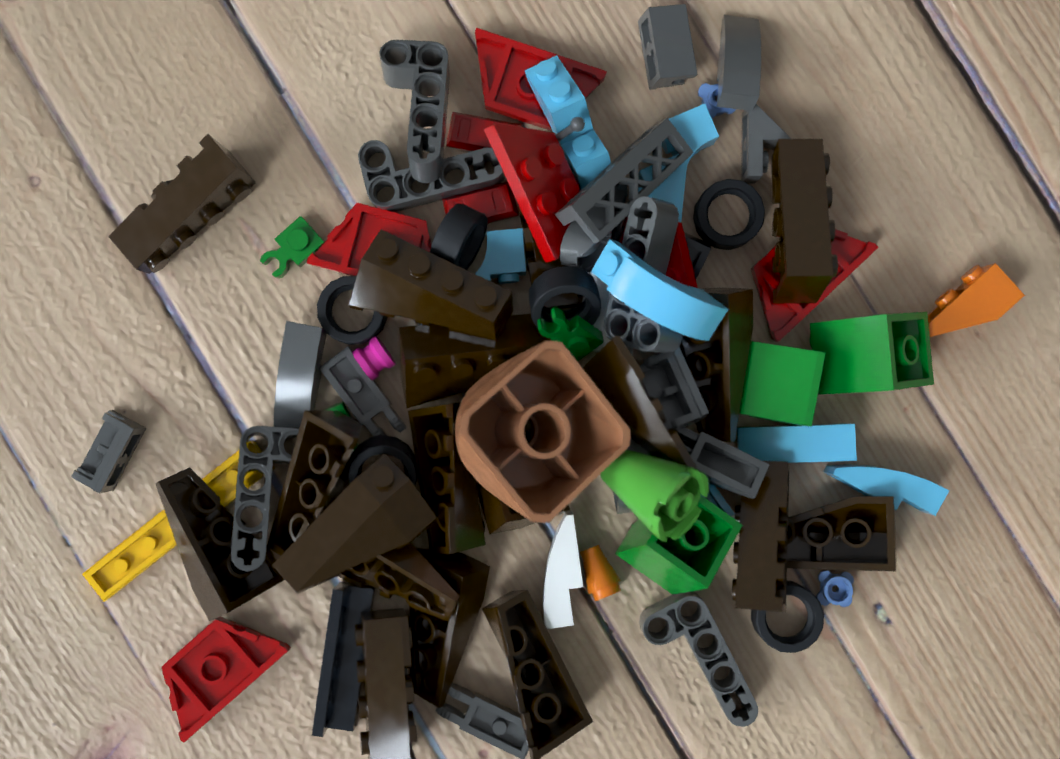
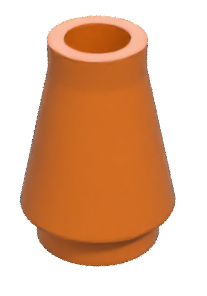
(599, 573)

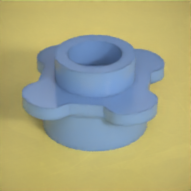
(708, 93)
(842, 596)

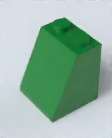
(874, 353)
(781, 383)
(685, 562)

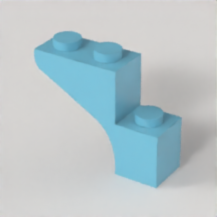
(562, 102)
(699, 133)
(504, 256)

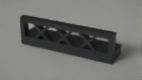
(338, 677)

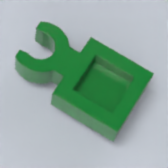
(296, 244)
(576, 334)

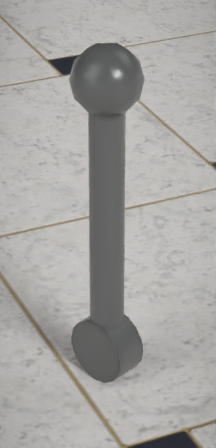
(577, 124)

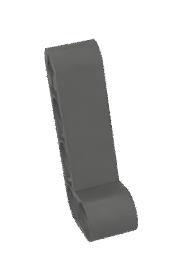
(425, 70)
(402, 180)
(649, 236)
(259, 498)
(708, 658)

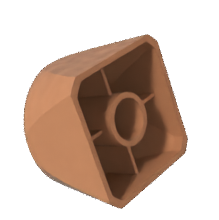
(571, 436)

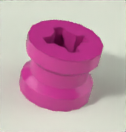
(374, 358)

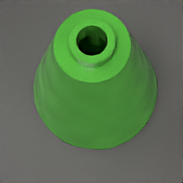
(658, 492)

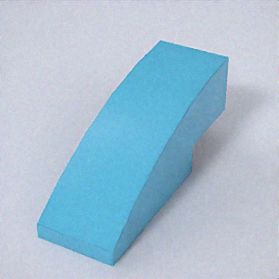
(799, 443)
(885, 482)

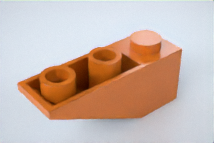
(979, 300)

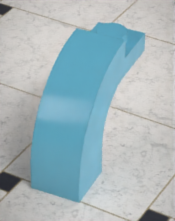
(656, 295)

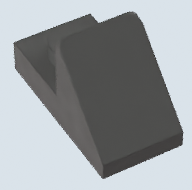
(757, 133)

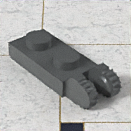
(360, 392)
(487, 721)

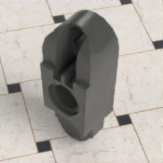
(578, 249)

